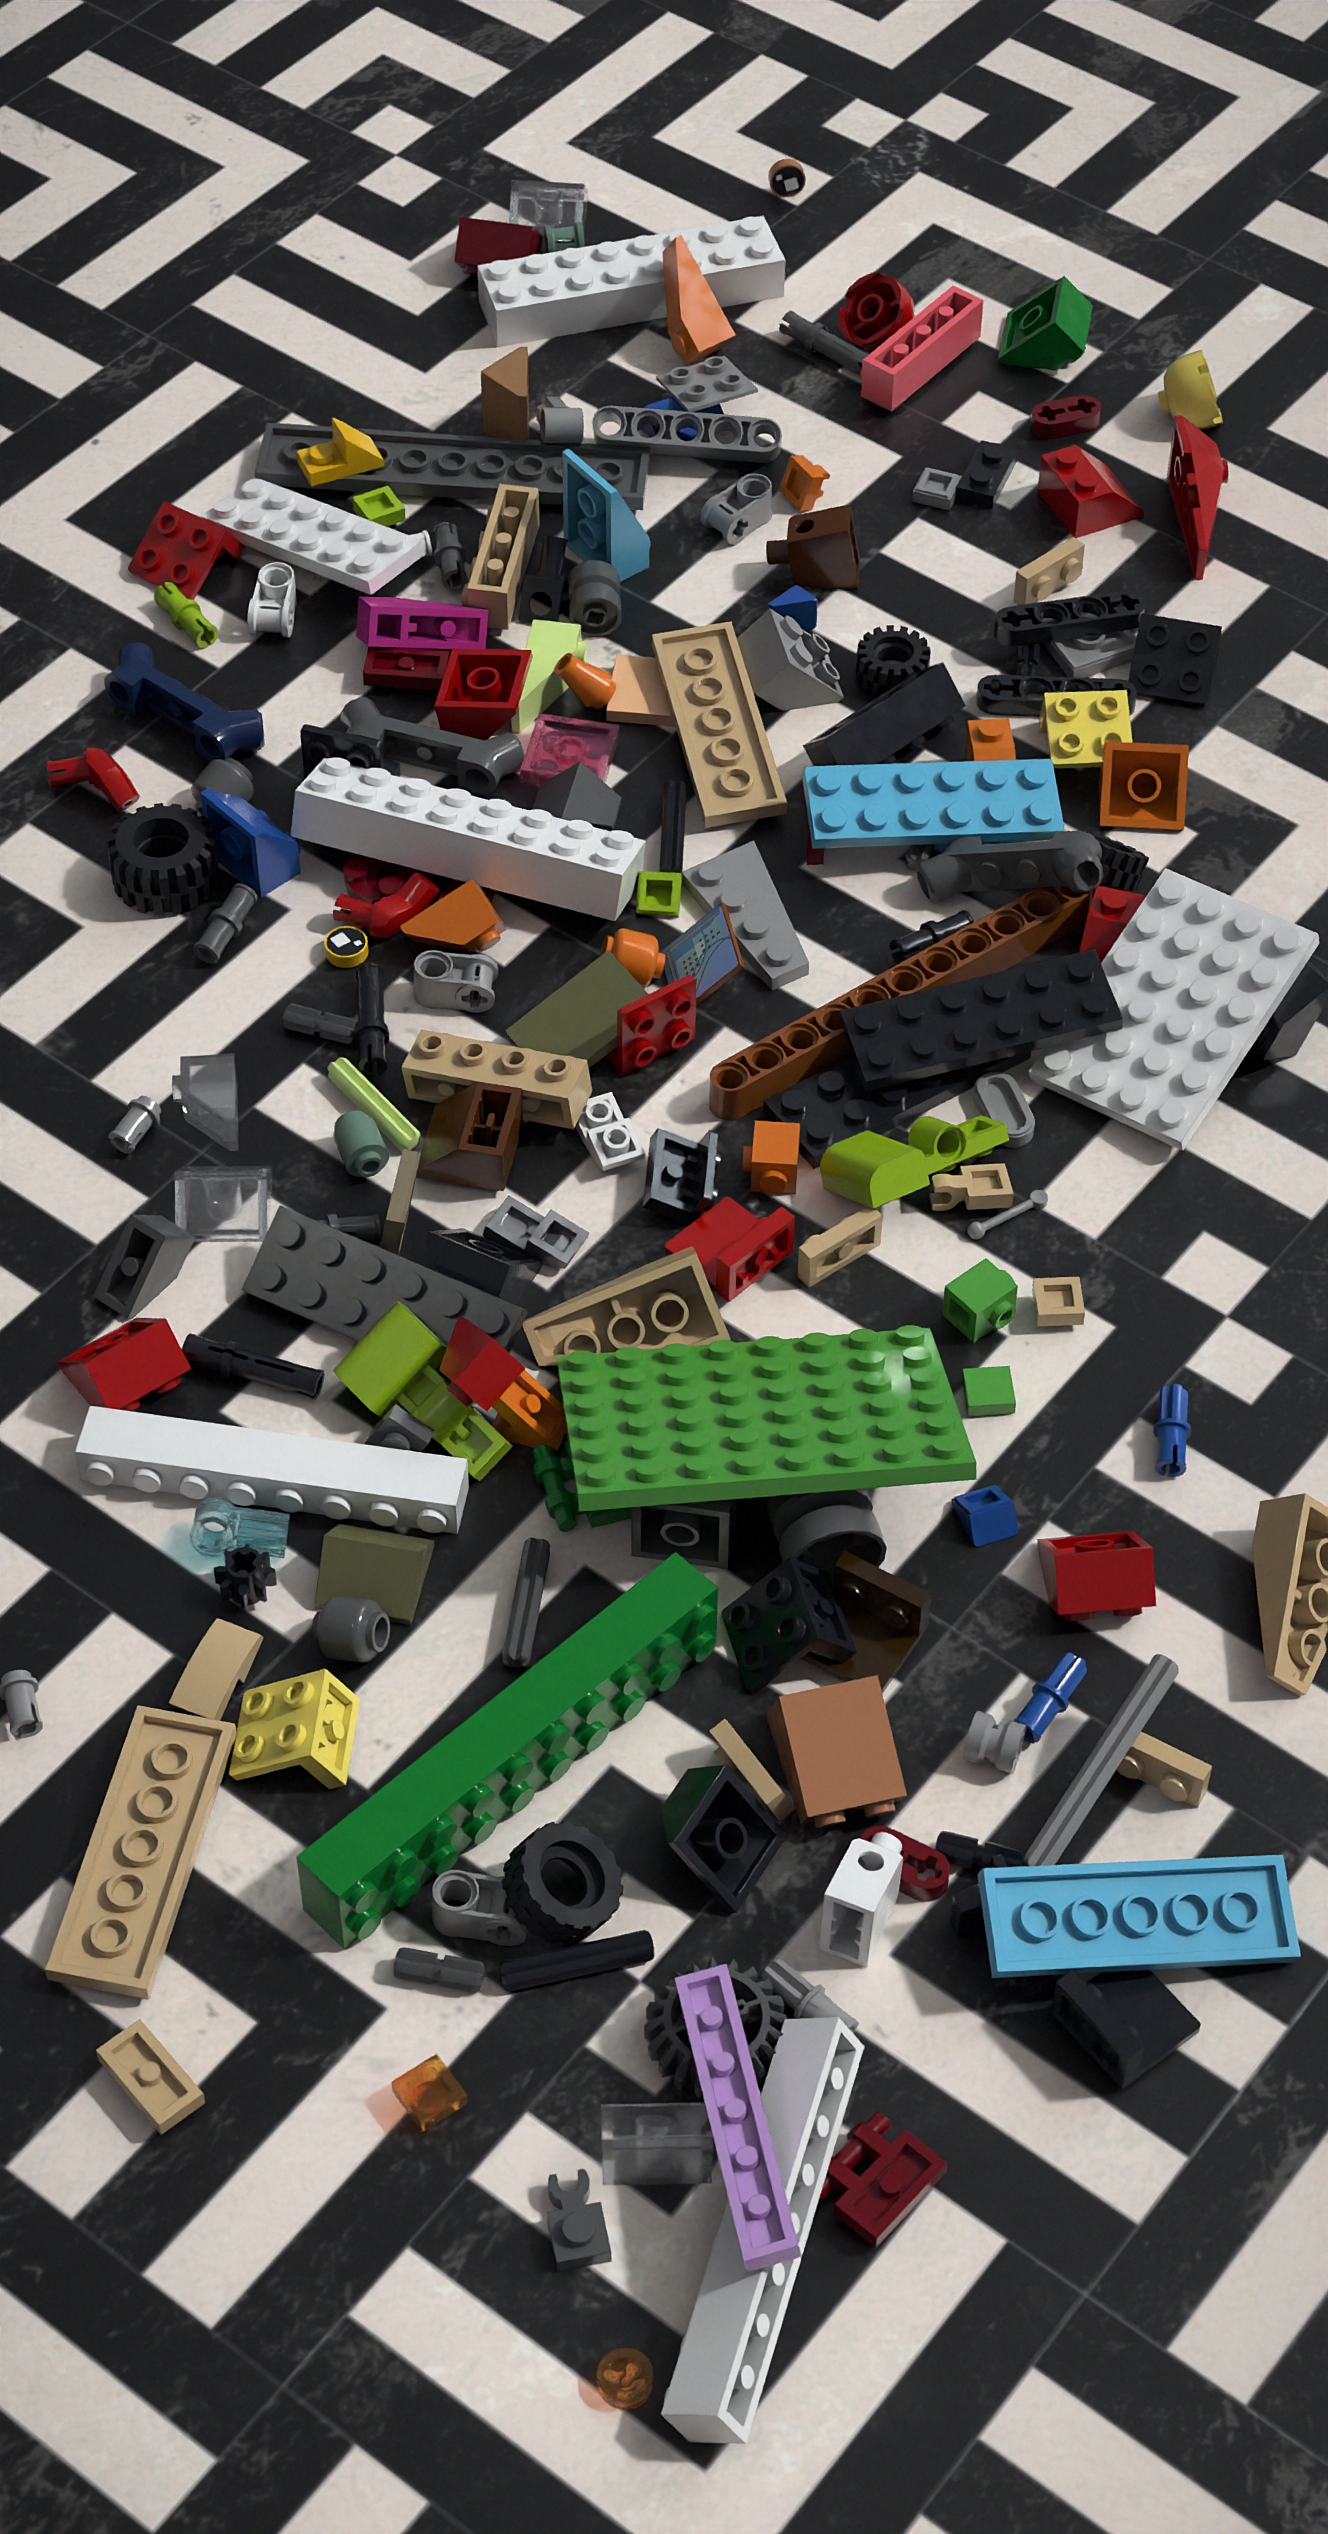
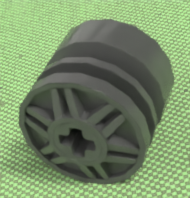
(824, 1525)

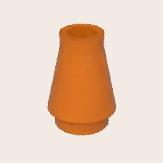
(587, 682)

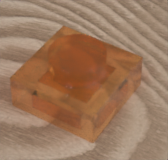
(429, 2092)

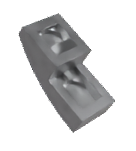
(544, 1238)

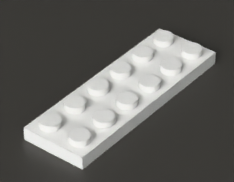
(315, 535)

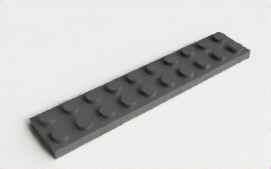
(455, 464)

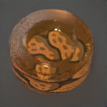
(625, 2378)

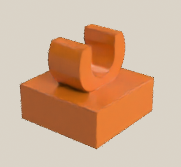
(803, 482)

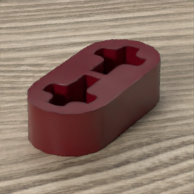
(1065, 417)
(916, 1860)

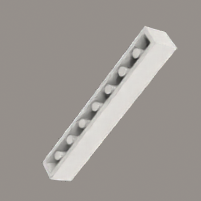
(273, 1469)
(742, 2311)

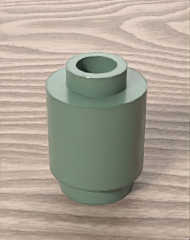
(360, 1144)

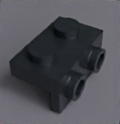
(681, 1175)

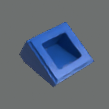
(798, 605)
(986, 1515)

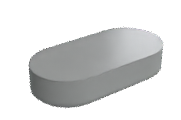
(1002, 1100)

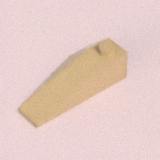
(641, 1310)
(1292, 1587)

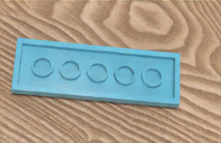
(931, 803)
(1138, 1915)

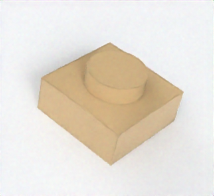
(1058, 1301)

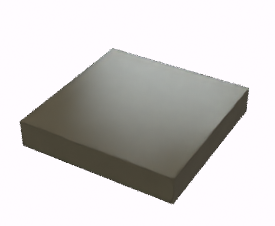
(400, 1202)

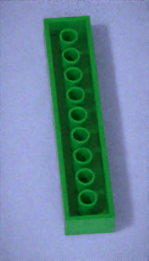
(508, 1751)

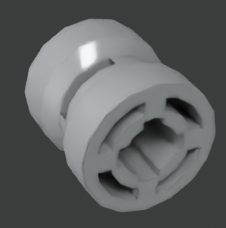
(997, 1742)

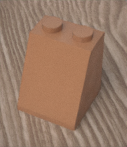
(837, 1751)

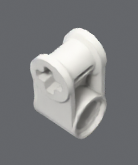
(273, 600)

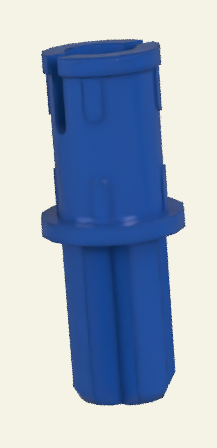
(1172, 1430)
(1051, 1696)

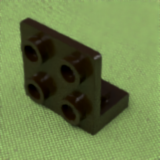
(882, 1617)

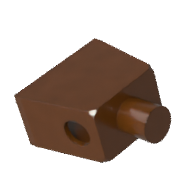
(820, 549)

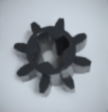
(245, 1576)

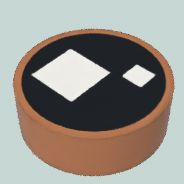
(786, 178)

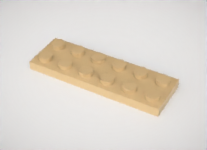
(719, 724)
(141, 1853)

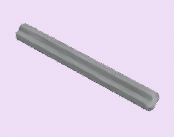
(1102, 1762)

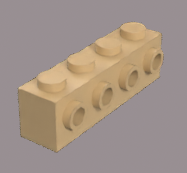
(503, 554)
(551, 1084)

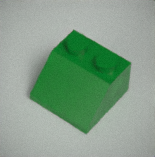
(1047, 328)

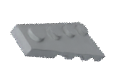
(755, 912)

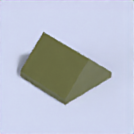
(374, 1567)

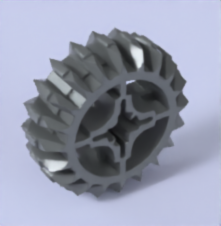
(672, 2045)

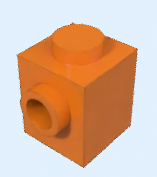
(773, 1157)

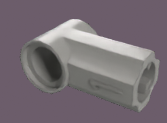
(559, 422)

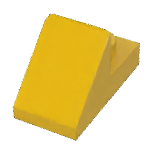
(345, 456)

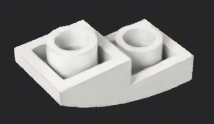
(607, 1134)

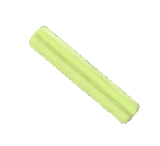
(374, 1104)

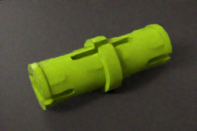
(186, 615)

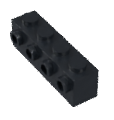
(890, 721)

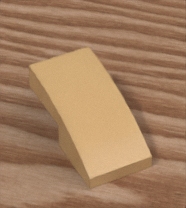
(214, 1670)

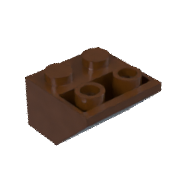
(473, 1137)

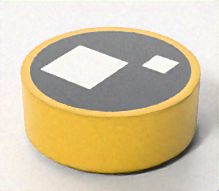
(346, 946)

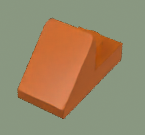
(530, 1414)

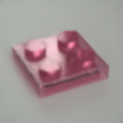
(565, 741)

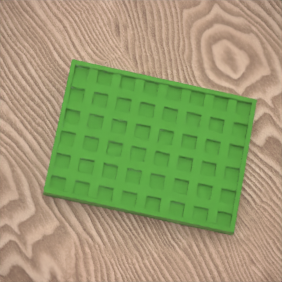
(761, 1418)

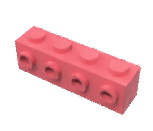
(921, 348)

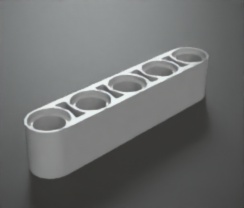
(706, 426)

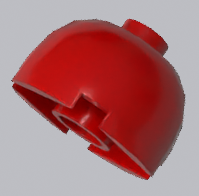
(875, 310)

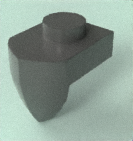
(400, 1431)

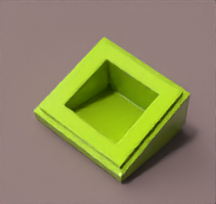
(659, 893)

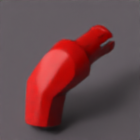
(101, 771)
(388, 914)

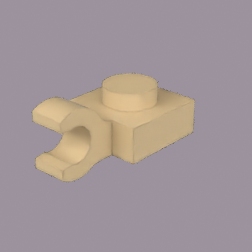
(977, 1185)

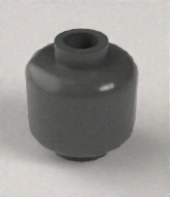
(225, 777)
(351, 1629)

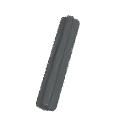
(526, 1603)

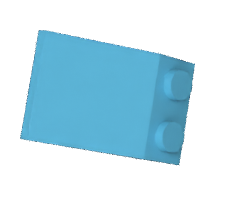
(600, 521)

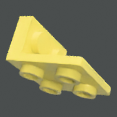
(1081, 723)
(296, 1723)

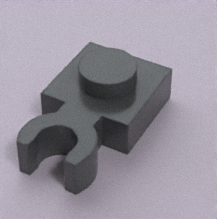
(576, 2229)

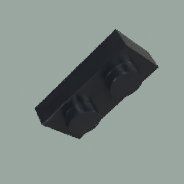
(986, 474)

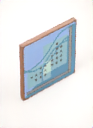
(705, 952)

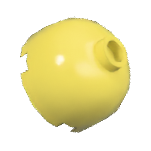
(1191, 391)

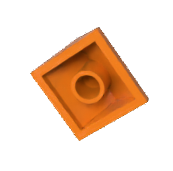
(1143, 785)

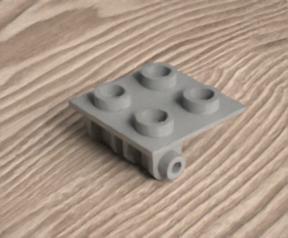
(706, 384)

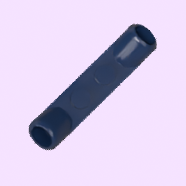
(216, 731)

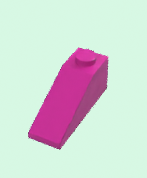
(420, 624)

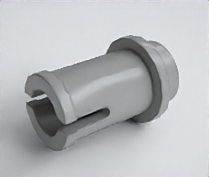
(141, 1116)
(19, 1692)

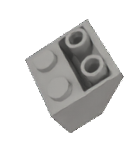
(788, 664)

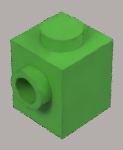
(980, 1300)

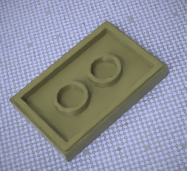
(581, 1014)

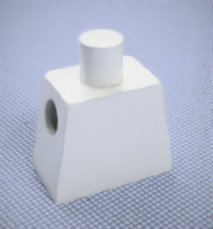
(863, 1882)

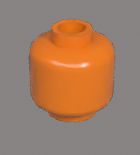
(637, 953)

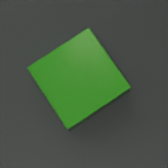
(988, 1391)

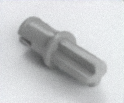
(802, 1995)

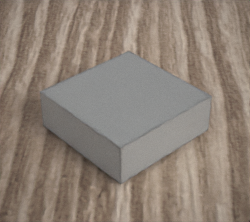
(936, 488)

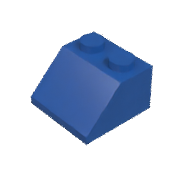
(250, 843)

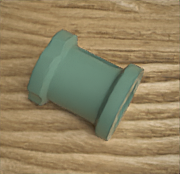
(551, 236)

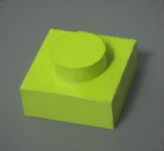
(380, 507)

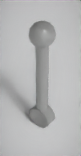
(1037, 1200)

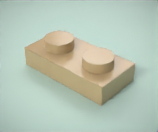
(1049, 572)
(839, 1245)
(738, 1757)
(1166, 1768)
(150, 2076)

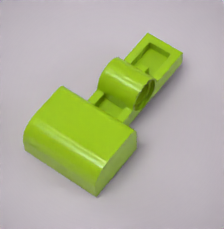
(881, 1169)
(399, 1367)

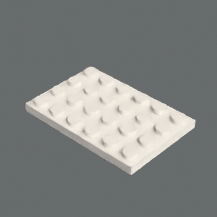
(1194, 994)

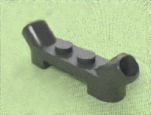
(473, 760)
(967, 865)

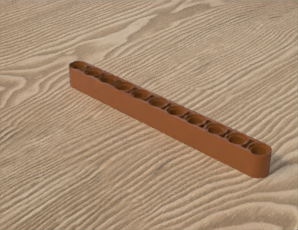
(818, 1038)

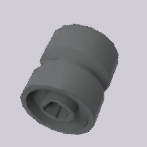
(594, 598)

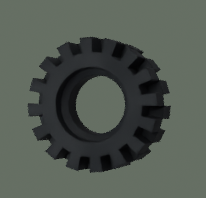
(885, 647)
(1120, 863)

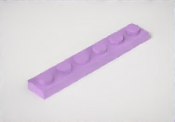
(737, 2118)

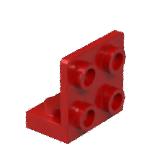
(182, 550)
(655, 1025)
(736, 1245)

